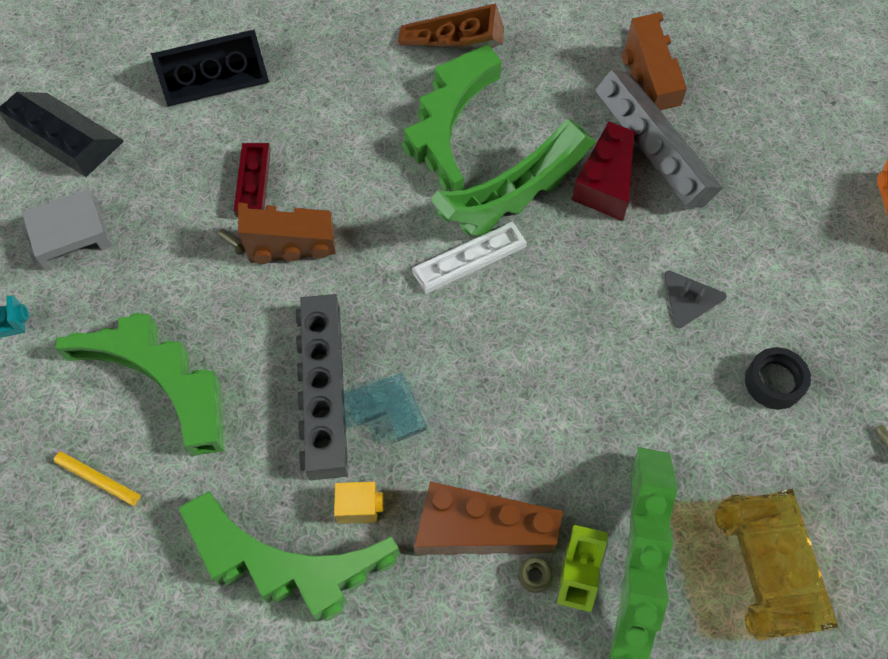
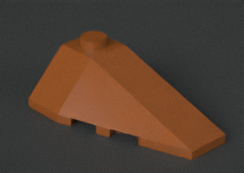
(457, 30)

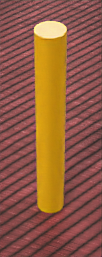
(97, 478)

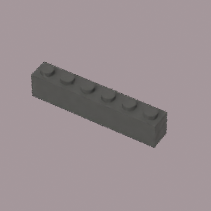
(658, 139)

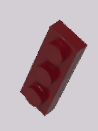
(252, 176)

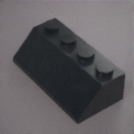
(210, 67)
(59, 130)

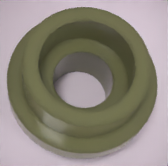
(535, 564)

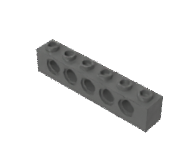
(331, 460)

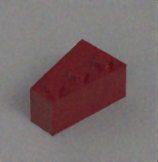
(607, 173)

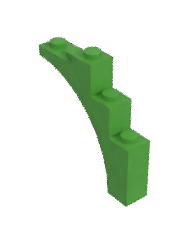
(454, 87)
(544, 169)
(136, 346)
(648, 552)
(320, 579)

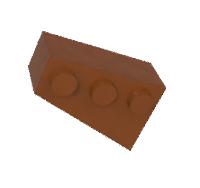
(651, 62)
(285, 235)

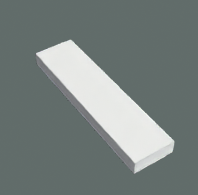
(469, 257)

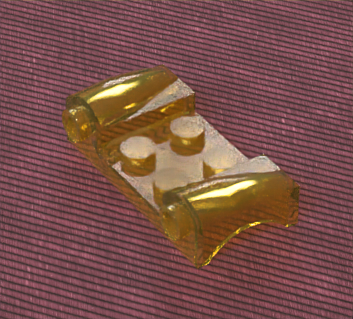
(779, 566)

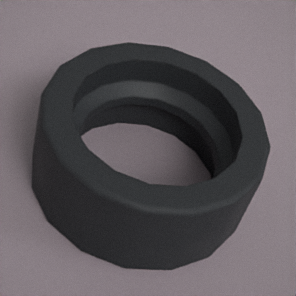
(788, 360)

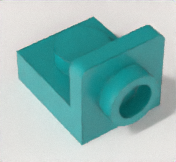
(13, 317)

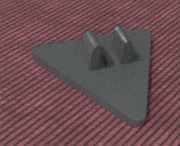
(690, 298)

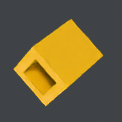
(357, 502)

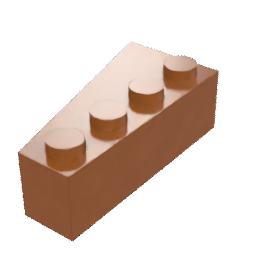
(481, 523)

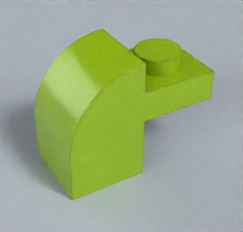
(582, 568)

